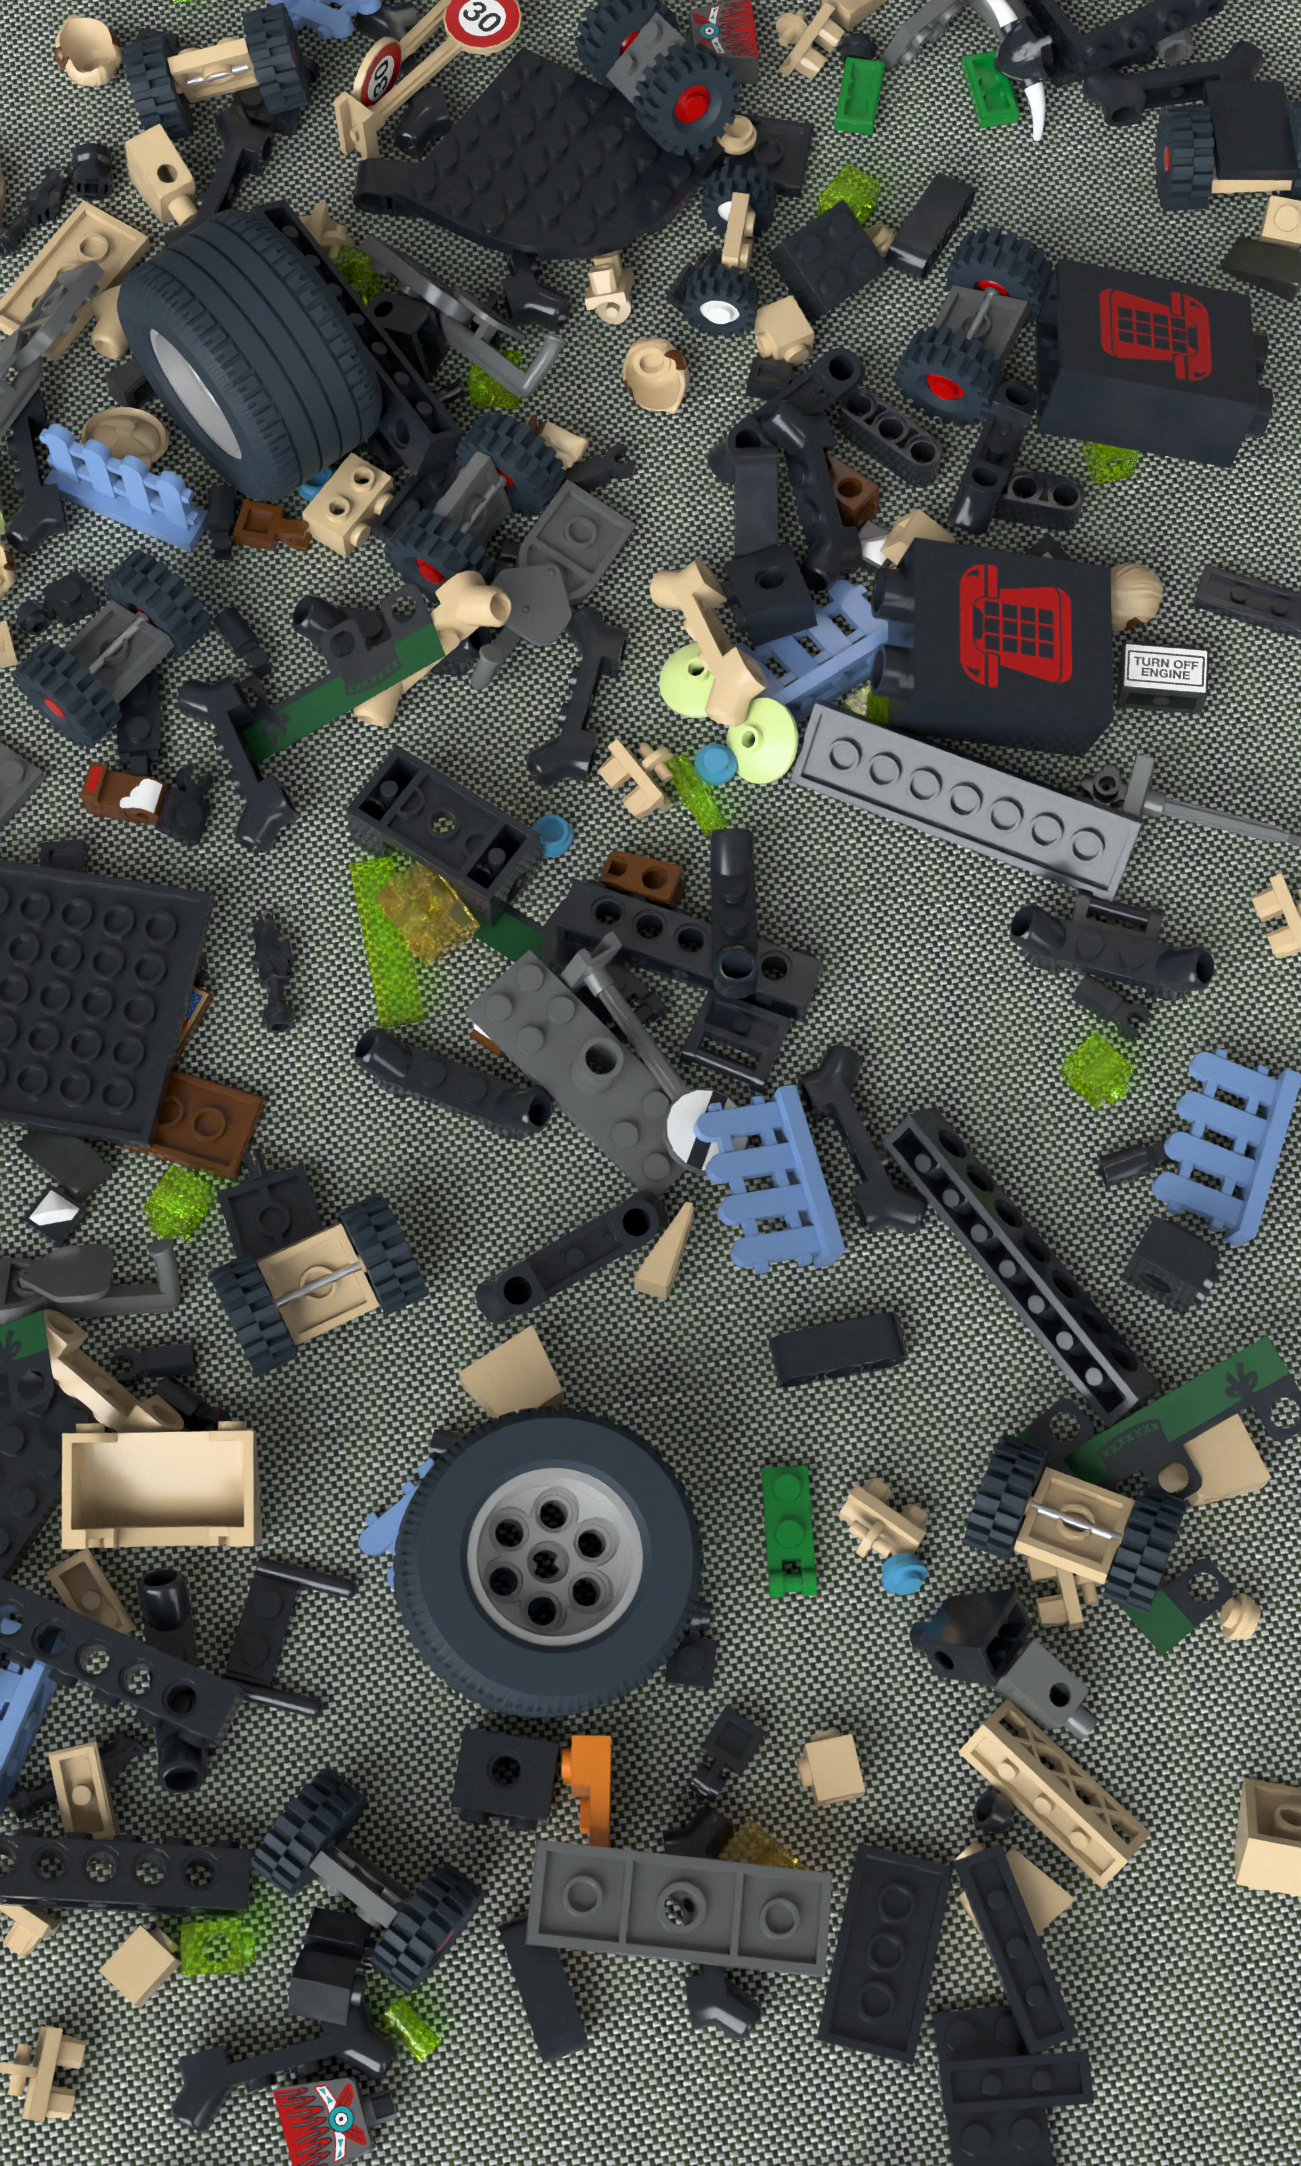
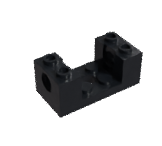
(484, 855)

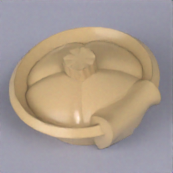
(128, 433)

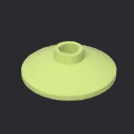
(682, 690)
(774, 741)

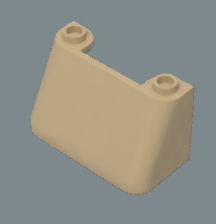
(160, 1488)

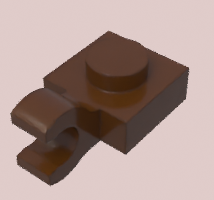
(266, 524)

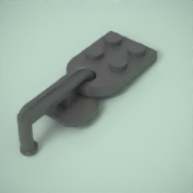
(461, 308)
(48, 318)
(553, 571)
(79, 1283)

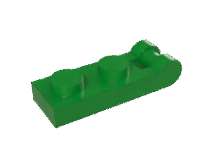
(788, 1529)

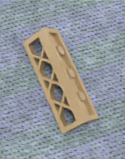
(1050, 1796)

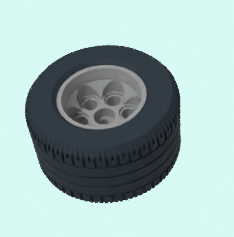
(250, 354)
(604, 1487)

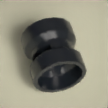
(92, 170)

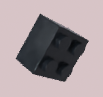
(827, 260)

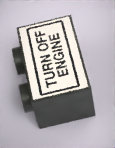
(1162, 677)

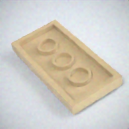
(82, 238)

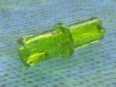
(696, 795)

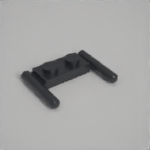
(265, 1631)

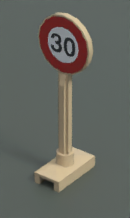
(470, 27)
(383, 61)

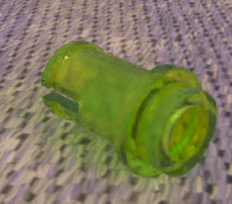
(410, 2029)

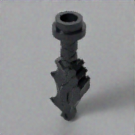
(39, 206)
(274, 963)
(114, 1760)

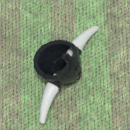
(1026, 57)

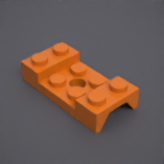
(588, 1771)

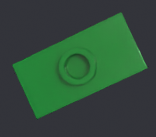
(989, 91)
(859, 95)

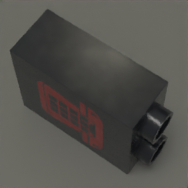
(1149, 364)
(995, 647)

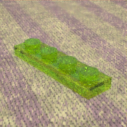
(386, 948)

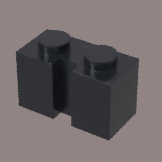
(331, 1967)

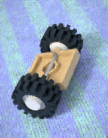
(726, 297)

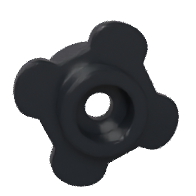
(1110, 777)

